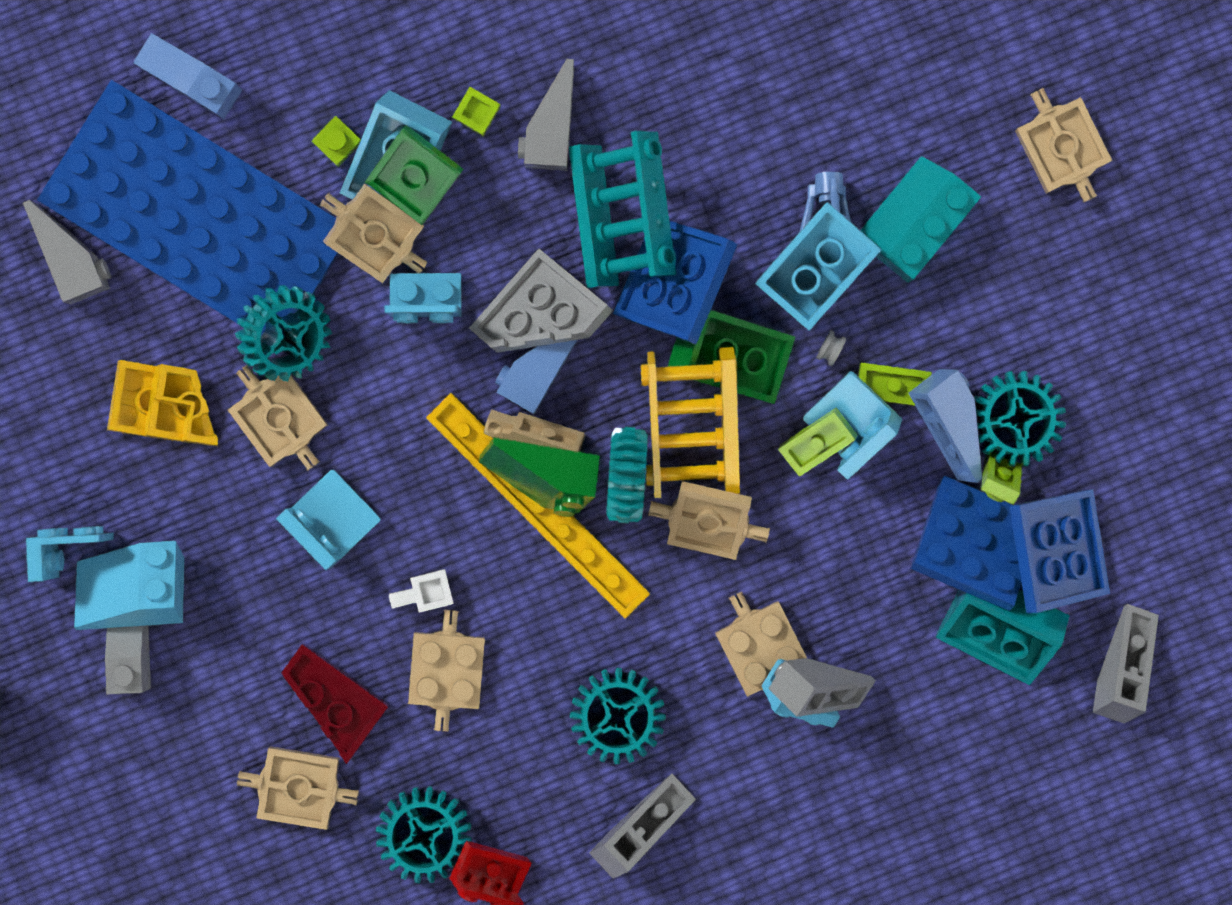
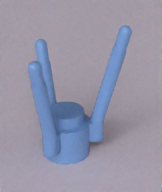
(829, 189)

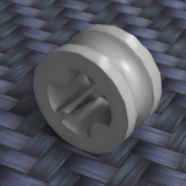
(831, 348)

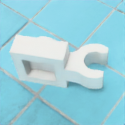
(428, 591)

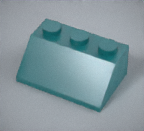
(919, 217)
(1004, 639)

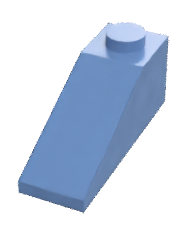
(188, 76)
(533, 374)
(952, 420)

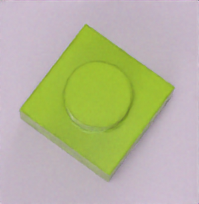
(476, 111)
(336, 141)

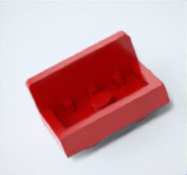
(489, 874)

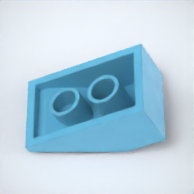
(385, 123)
(818, 266)
(131, 587)

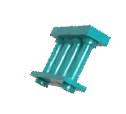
(594, 212)

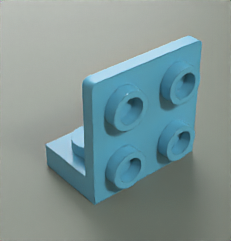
(425, 296)
(867, 415)
(329, 519)
(46, 560)

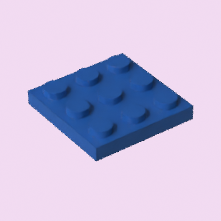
(681, 301)
(970, 544)
(1059, 550)

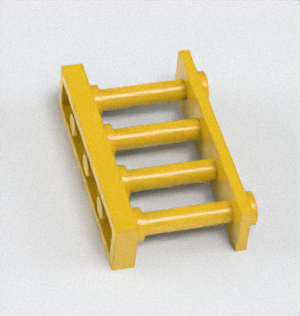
(722, 404)

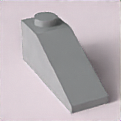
(549, 129)
(71, 263)
(127, 660)
(1127, 666)
(818, 687)
(642, 827)

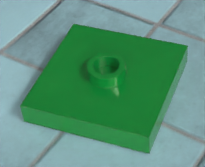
(414, 175)

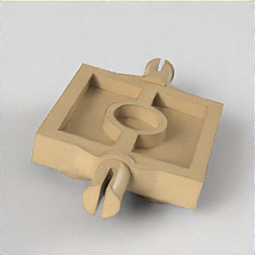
(1063, 145)
(373, 233)
(277, 418)
(709, 520)
(757, 642)
(446, 670)
(298, 788)

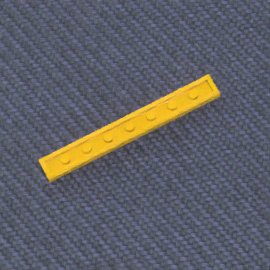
(562, 532)

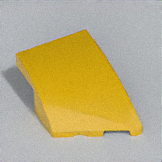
(160, 404)

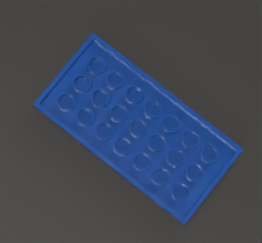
(187, 207)

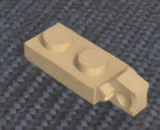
(533, 431)

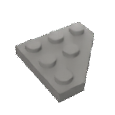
(540, 309)

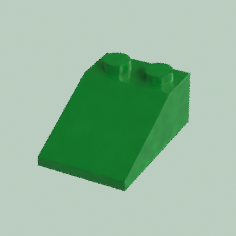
(758, 352)
(545, 474)

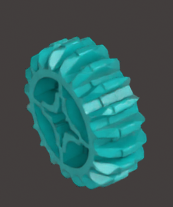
(307, 319)
(1021, 434)
(627, 475)
(592, 733)
(416, 819)

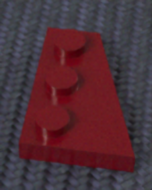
(334, 699)

